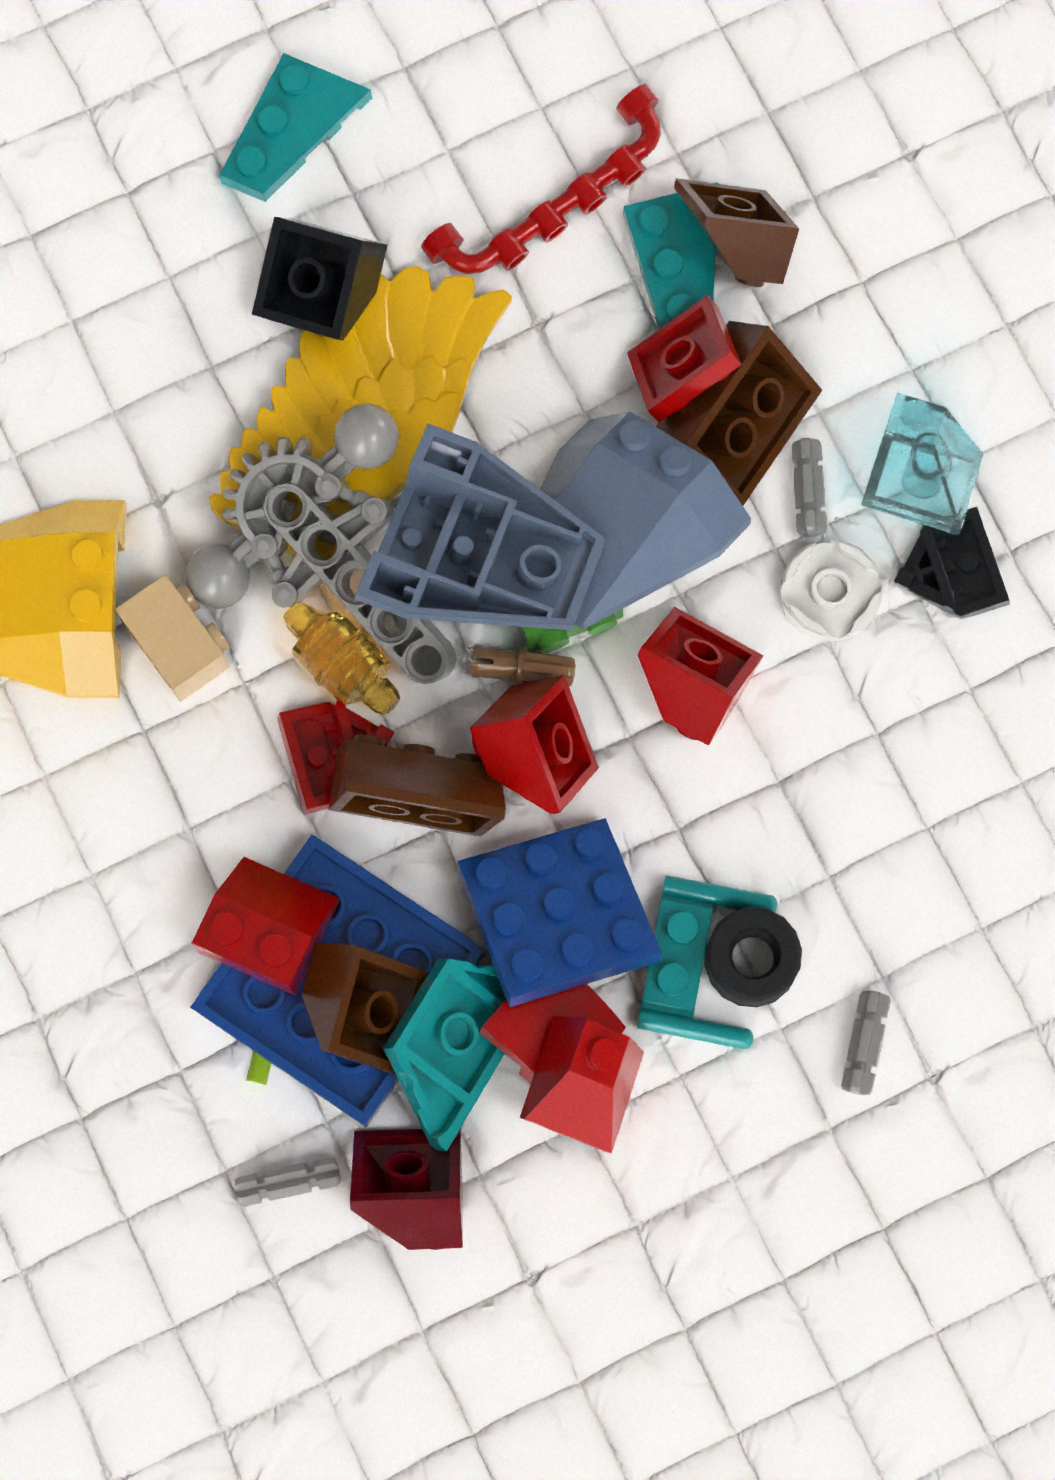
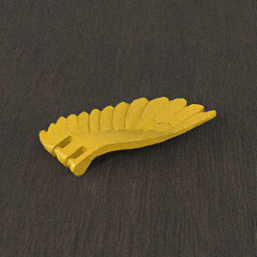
(403, 354)

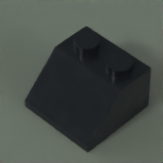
(317, 277)

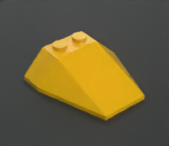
(62, 598)

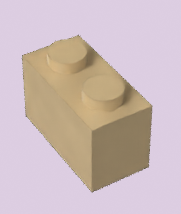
(173, 637)

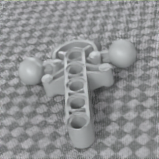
(221, 573)

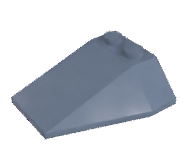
(651, 501)
(479, 544)

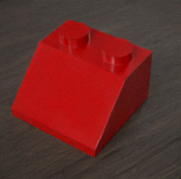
(536, 743)
(265, 924)

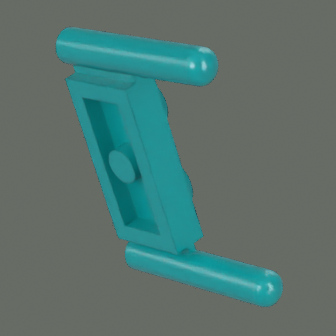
(682, 937)

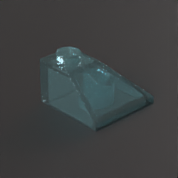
(924, 466)

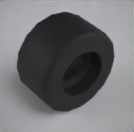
(759, 924)

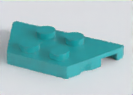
(440, 1046)

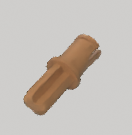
(521, 665)

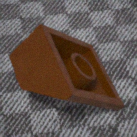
(744, 229)
(357, 1000)

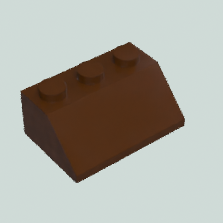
(750, 412)
(415, 787)

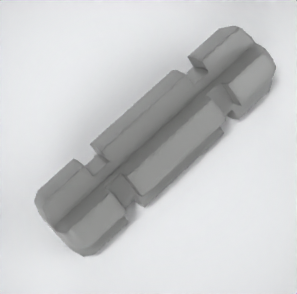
(809, 487)
(866, 1043)
(287, 1181)

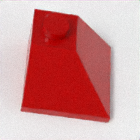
(696, 674)
(583, 1081)

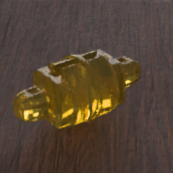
(341, 658)

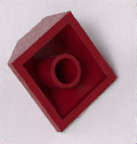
(408, 1187)

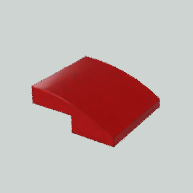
(524, 1027)

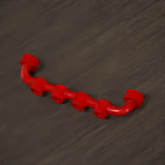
(549, 216)

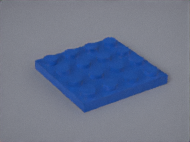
(278, 1022)

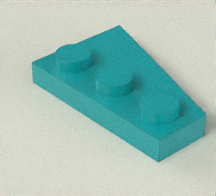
(289, 121)
(671, 255)

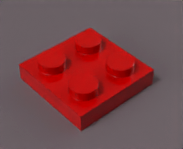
(683, 359)

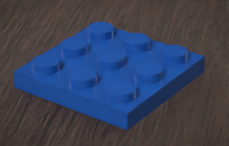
(558, 912)

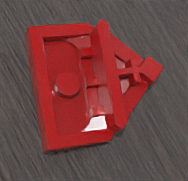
(312, 742)

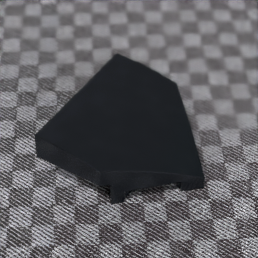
(955, 570)

